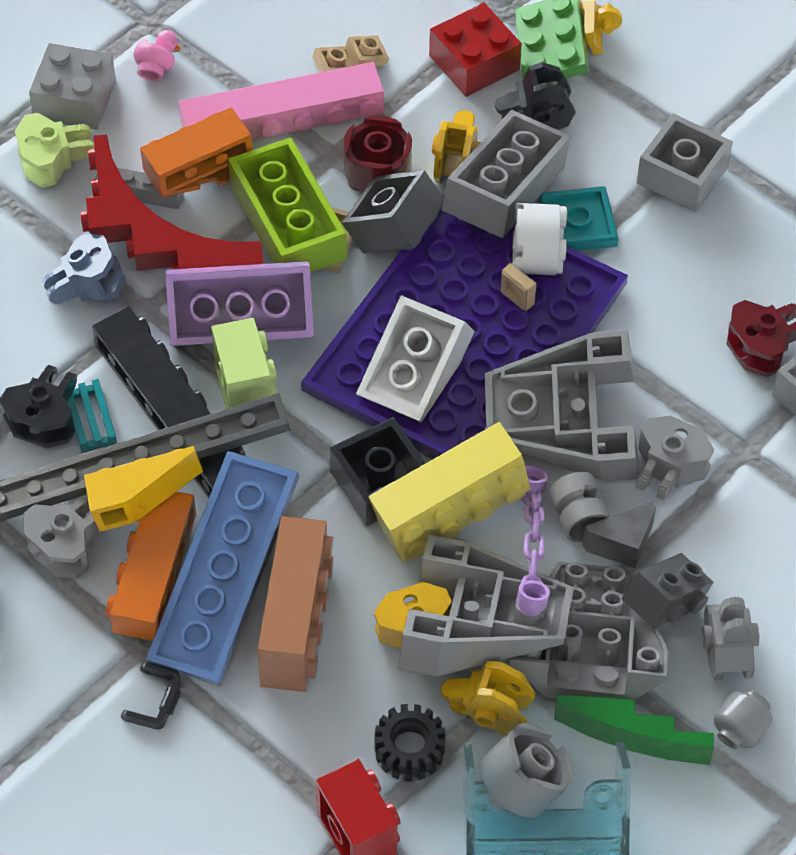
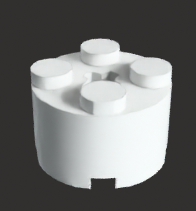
(539, 238)

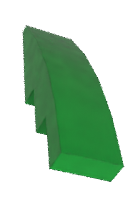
(615, 721)

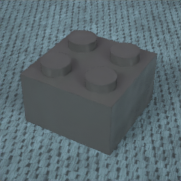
(394, 212)

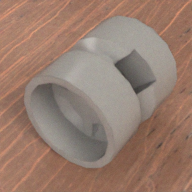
(578, 503)

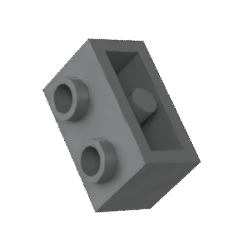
(668, 590)

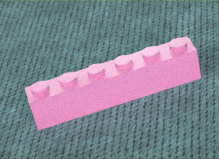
(295, 102)

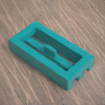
(84, 392)

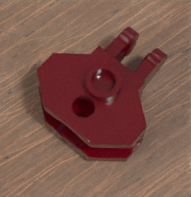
(763, 335)

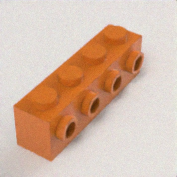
(151, 567)

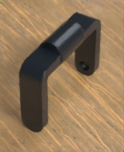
(168, 701)

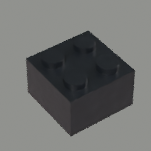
(372, 462)

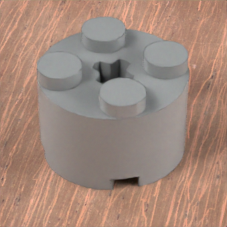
(526, 771)

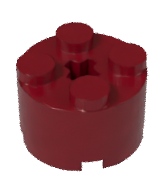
(376, 149)

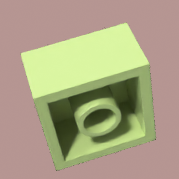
(242, 362)

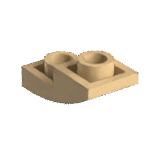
(355, 52)

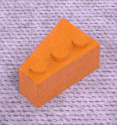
(196, 153)

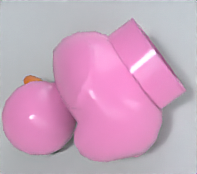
(156, 58)

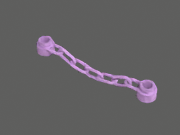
(532, 593)

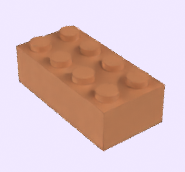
(295, 604)

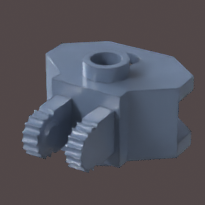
(84, 274)

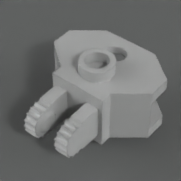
(671, 456)
(60, 536)
(730, 638)

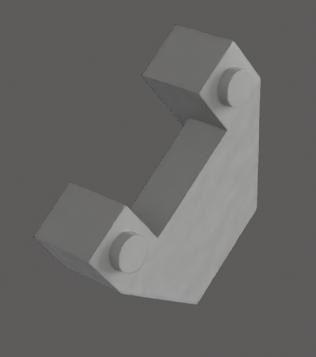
(553, 405)
(483, 614)

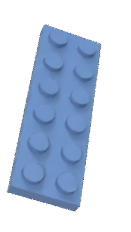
(223, 568)

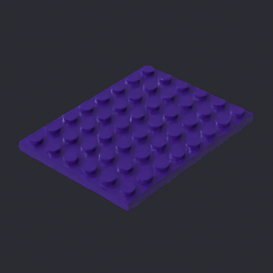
(460, 274)

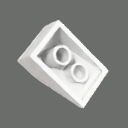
(415, 359)

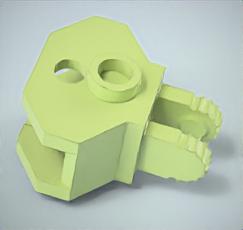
(50, 148)

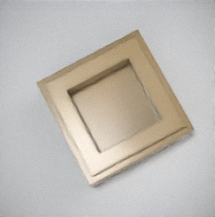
(518, 287)

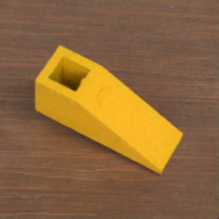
(134, 489)

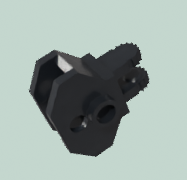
(539, 98)
(41, 407)

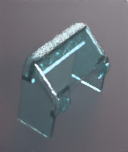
(594, 830)

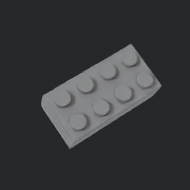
(503, 170)

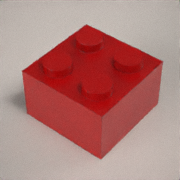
(475, 49)
(356, 813)

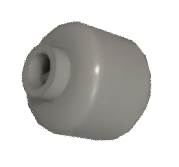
(743, 719)

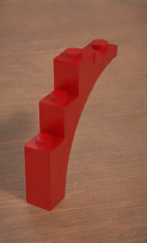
(149, 238)

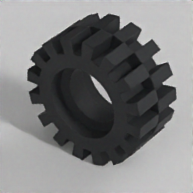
(415, 722)

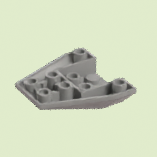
(605, 643)

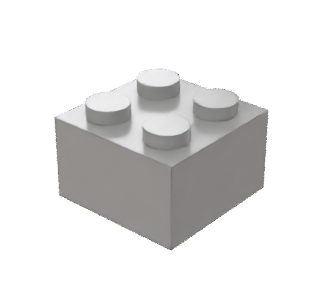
(73, 85)
(684, 162)

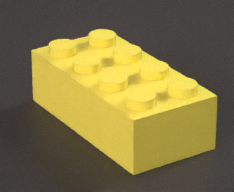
(451, 492)

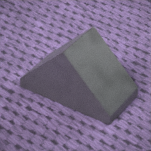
(621, 535)

